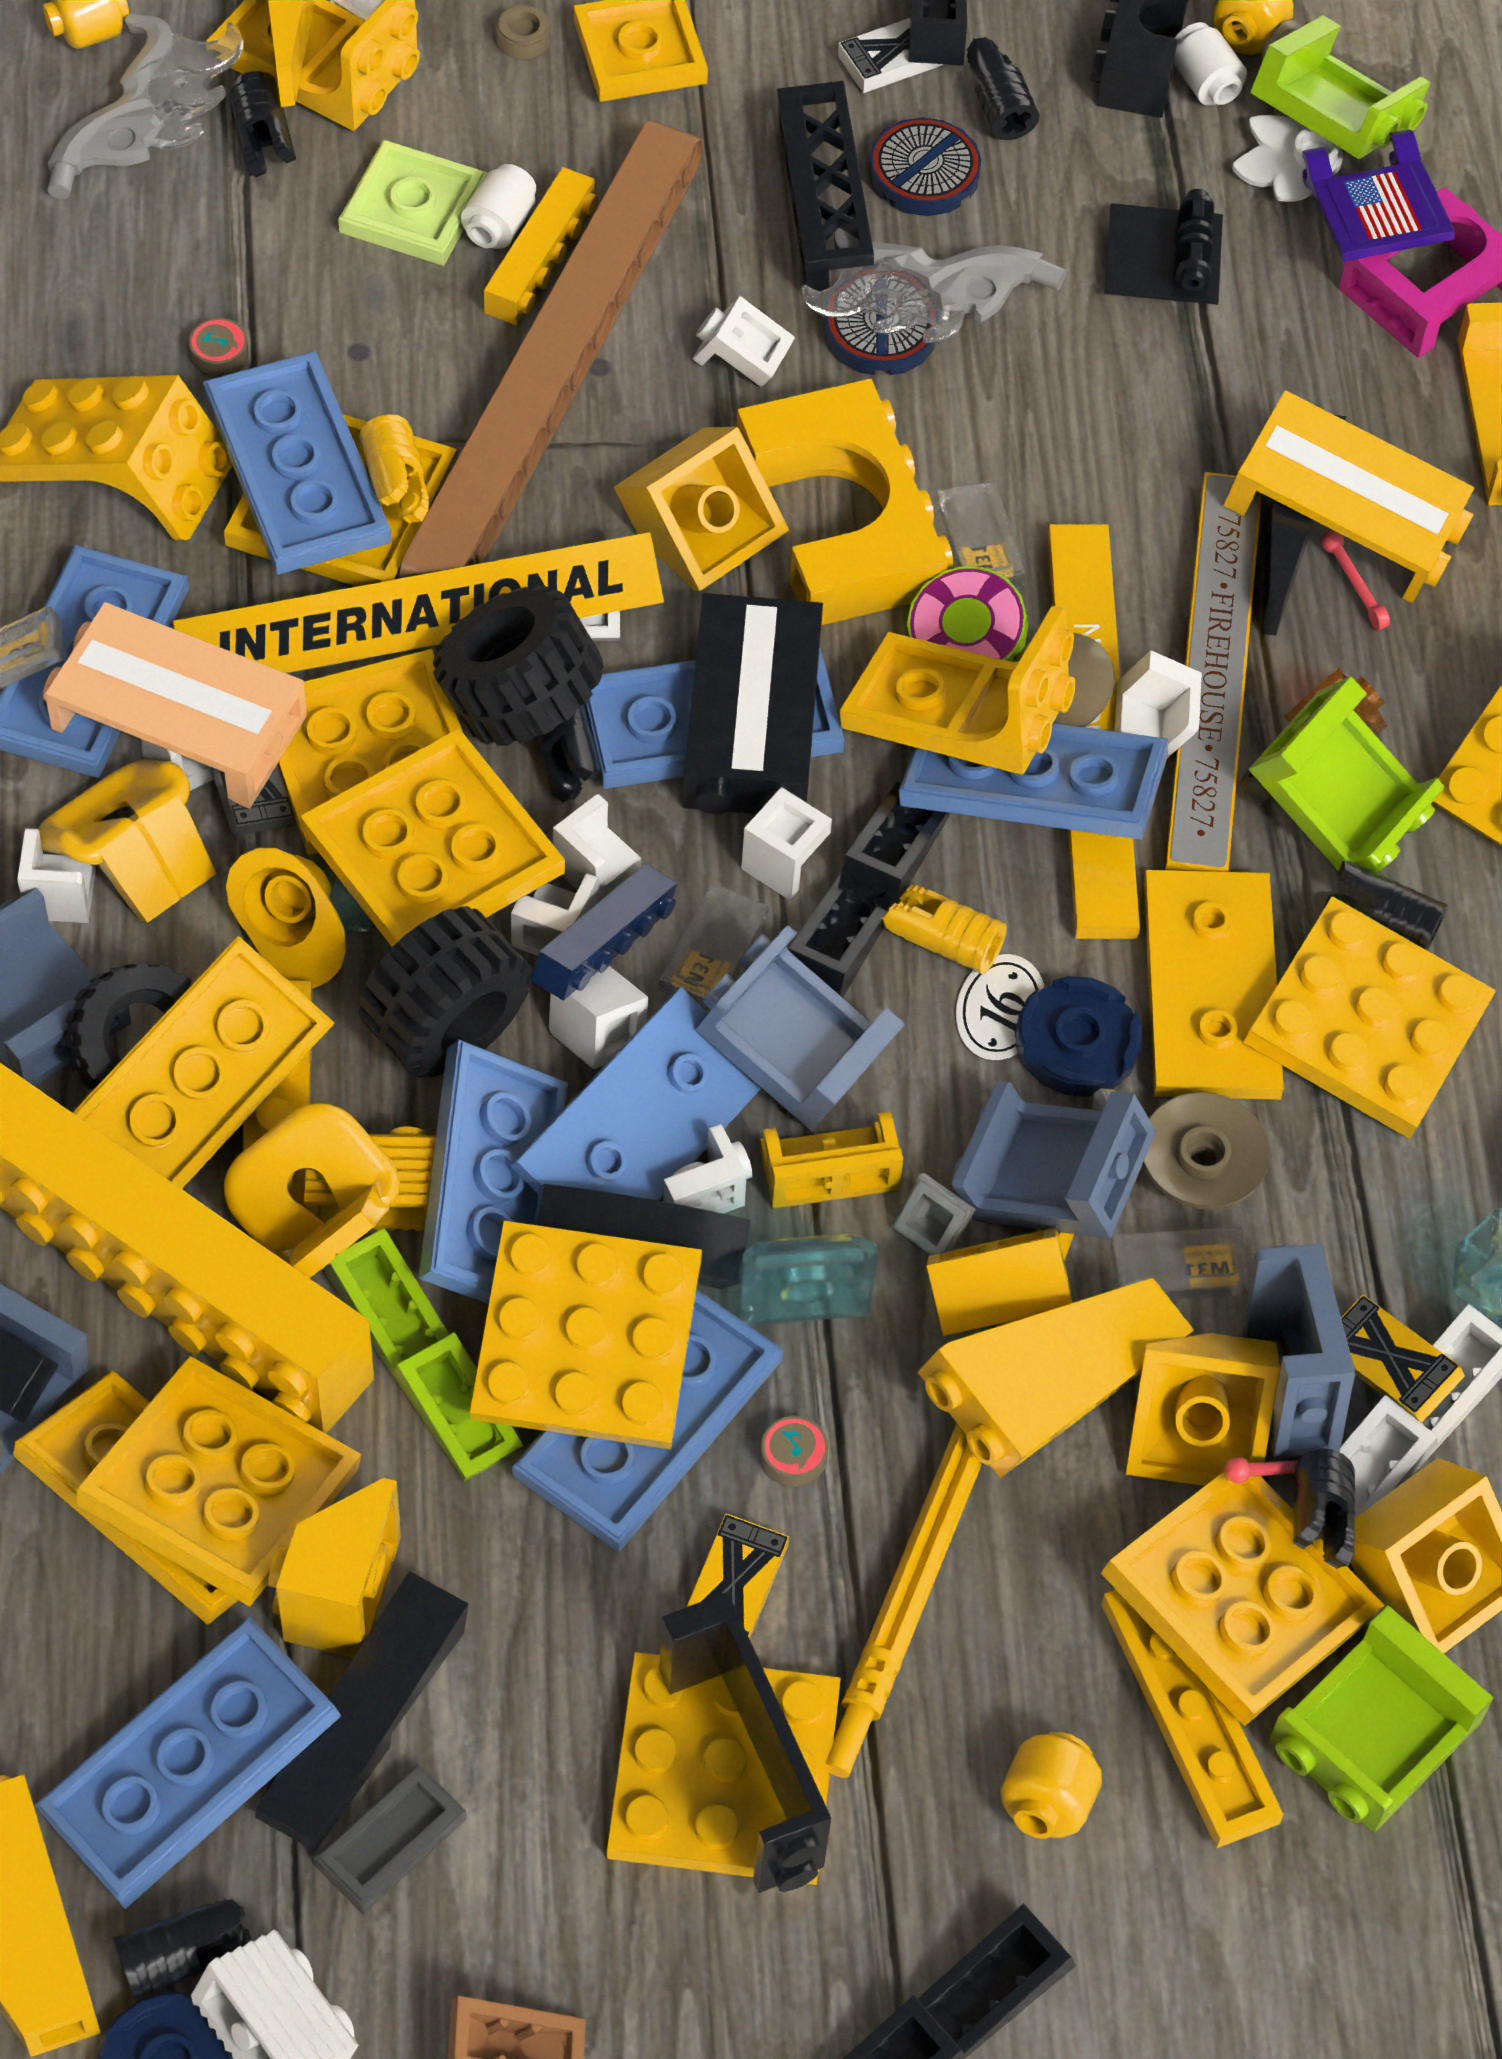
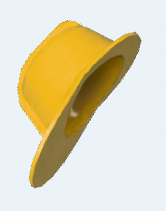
(288, 914)

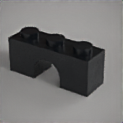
(1138, 62)

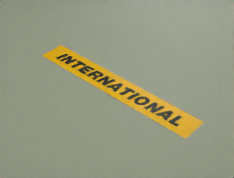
(425, 607)

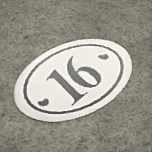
(991, 1006)

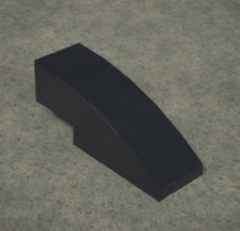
(648, 1220)

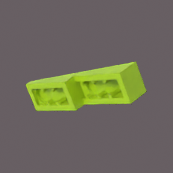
(419, 1352)

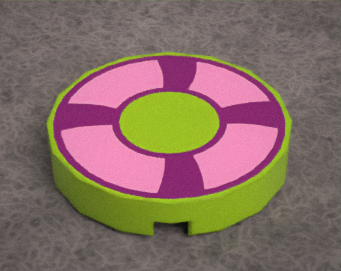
(970, 612)

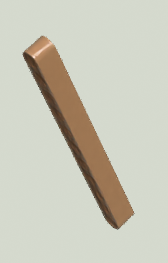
(556, 353)

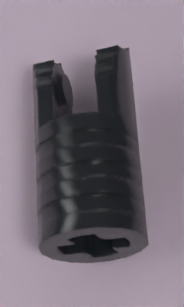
(1001, 91)
(259, 119)
(570, 755)
(1398, 906)
(1325, 1504)
(180, 1945)

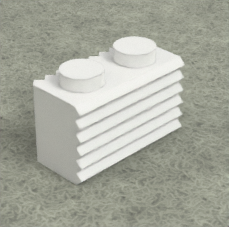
(270, 2007)

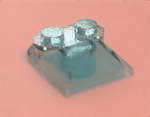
(806, 1279)

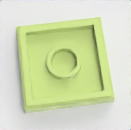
(411, 202)

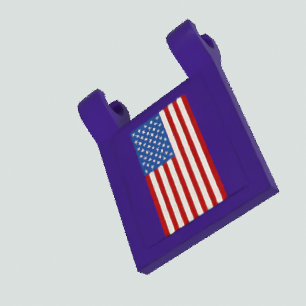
(1379, 207)

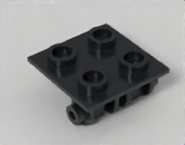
(1166, 251)

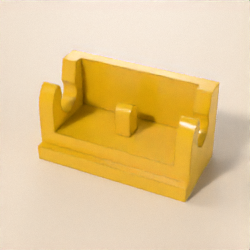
(832, 1164)
(999, 1281)

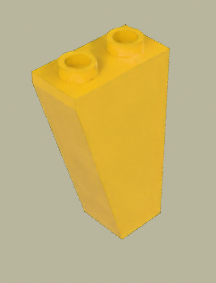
(1045, 1372)
(39, 1965)

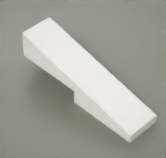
(1395, 1444)

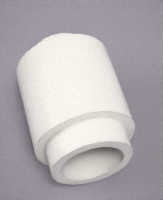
(1209, 64)
(499, 207)

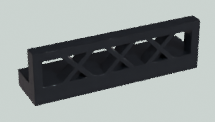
(804, 189)

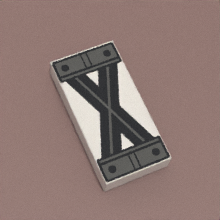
(880, 57)

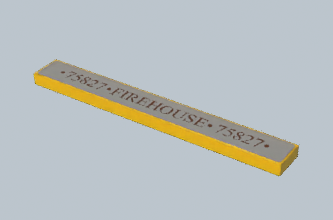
(1219, 650)

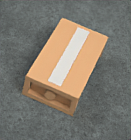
(179, 697)

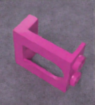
(1407, 311)

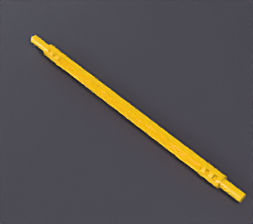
(908, 1593)

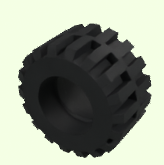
(518, 665)
(444, 985)

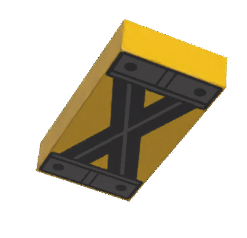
(1398, 1360)
(744, 1564)

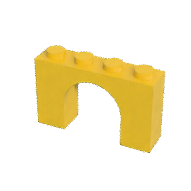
(850, 437)

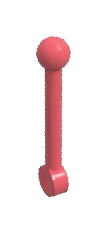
(1377, 614)
(1239, 1470)

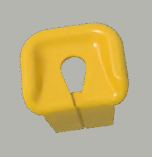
(147, 857)
(346, 1156)

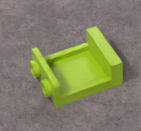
(1333, 97)
(1344, 781)
(1381, 1721)

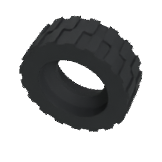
(99, 1004)

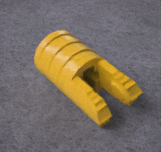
(395, 466)
(946, 928)

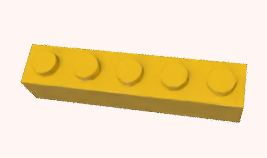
(540, 246)

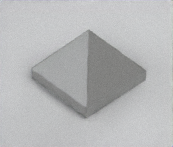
(932, 1216)

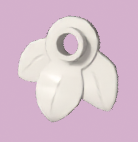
(1279, 156)

